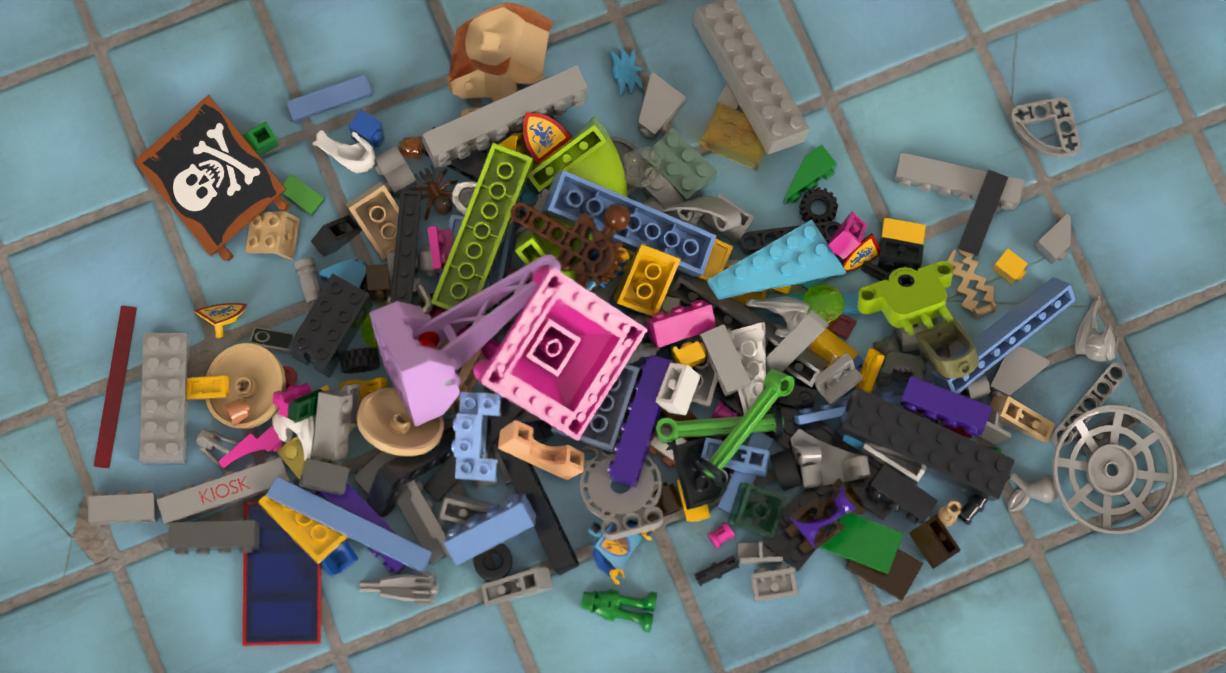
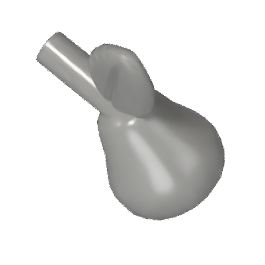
(1039, 489)

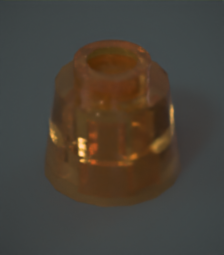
(411, 147)

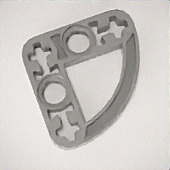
(1051, 114)

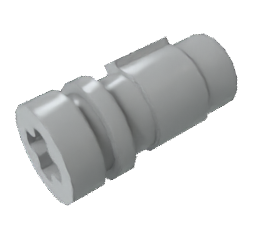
(308, 278)

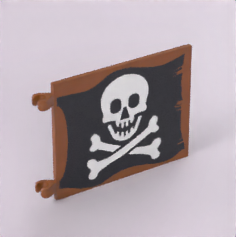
(211, 176)

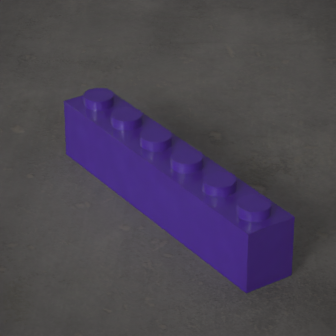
(640, 424)
(355, 504)

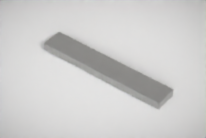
(795, 342)

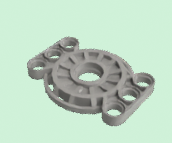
(620, 507)

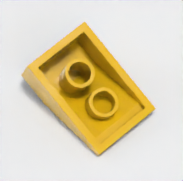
(646, 280)

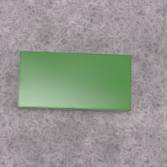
(302, 195)

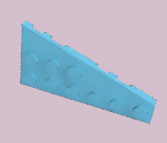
(785, 262)

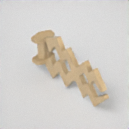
(969, 303)

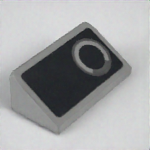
(272, 339)

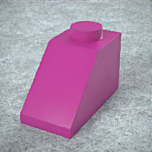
(848, 236)

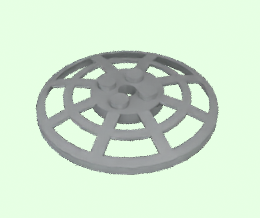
(1125, 469)

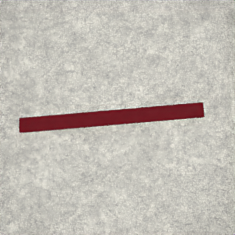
(115, 387)

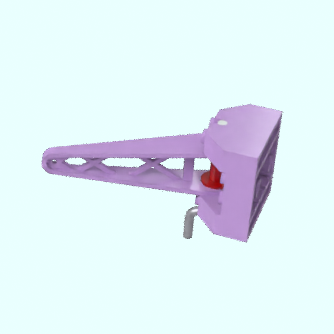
(410, 340)

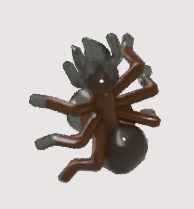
(436, 194)

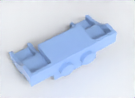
(470, 436)

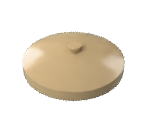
(252, 377)
(389, 427)

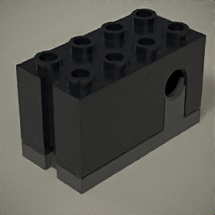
(331, 325)

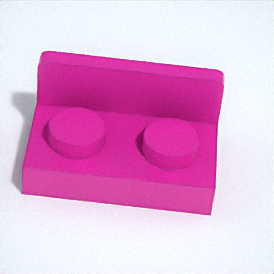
(440, 245)

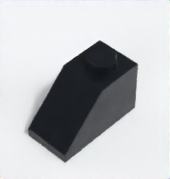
(335, 235)

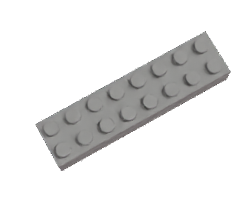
(750, 75)
(504, 117)

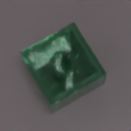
(756, 510)

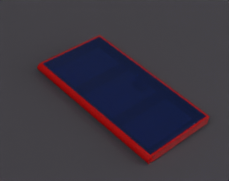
(279, 588)

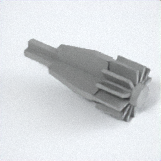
(405, 587)

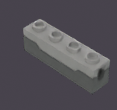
(422, 521)

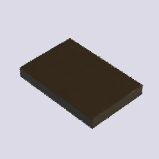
(897, 581)

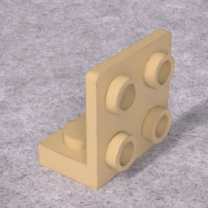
(273, 234)

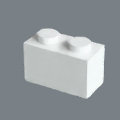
(678, 388)

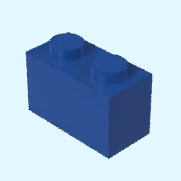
(367, 128)

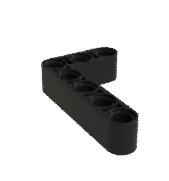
(404, 469)

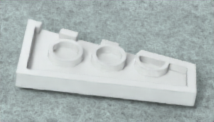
(752, 346)

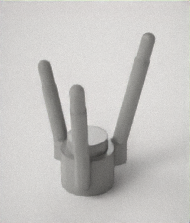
(209, 441)

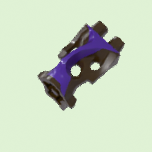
(814, 526)

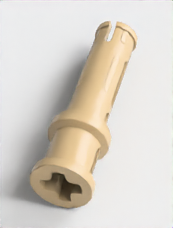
(949, 513)

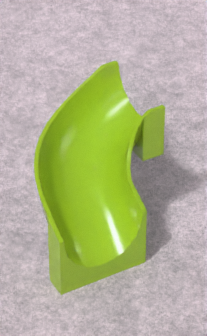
(588, 156)

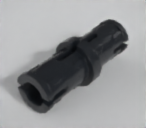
(716, 570)

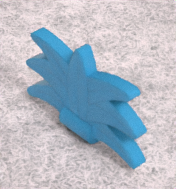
(625, 71)

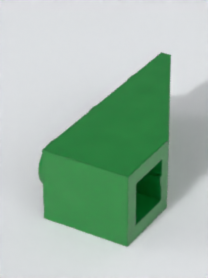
(261, 138)
(814, 167)

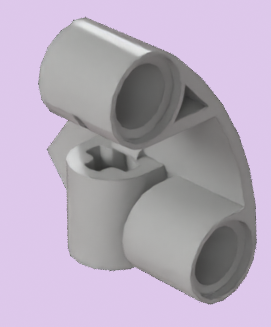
(723, 213)
(824, 463)

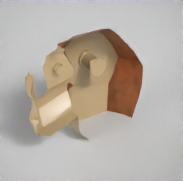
(497, 52)

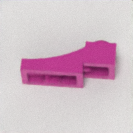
(267, 441)

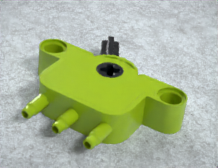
(907, 294)

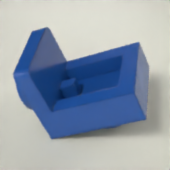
(339, 559)

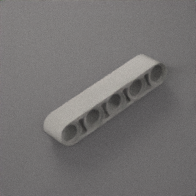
(1094, 398)

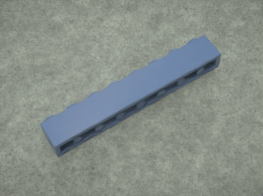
(1012, 330)

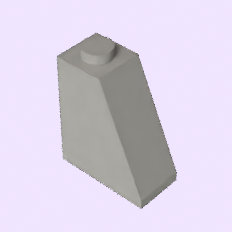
(659, 106)
(1016, 371)

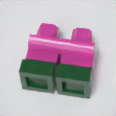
(297, 402)

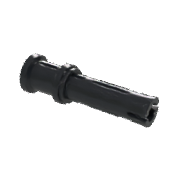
(972, 507)

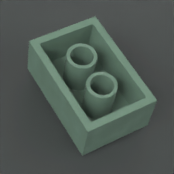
(683, 165)

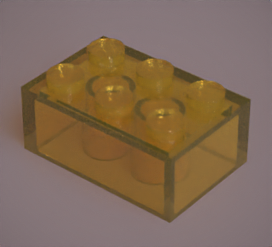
(733, 137)

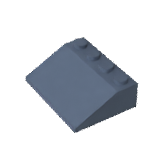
(606, 423)

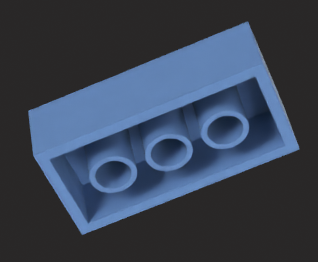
(490, 528)

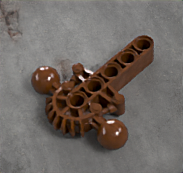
(615, 218)

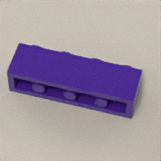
(945, 406)

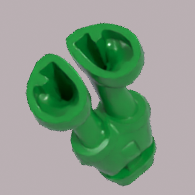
(608, 606)

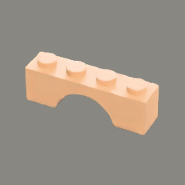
(560, 460)

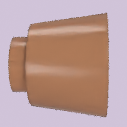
(236, 411)

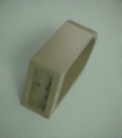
(948, 333)

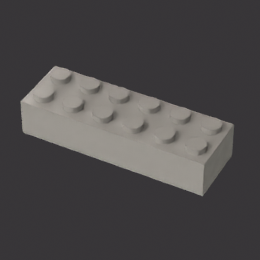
(164, 398)

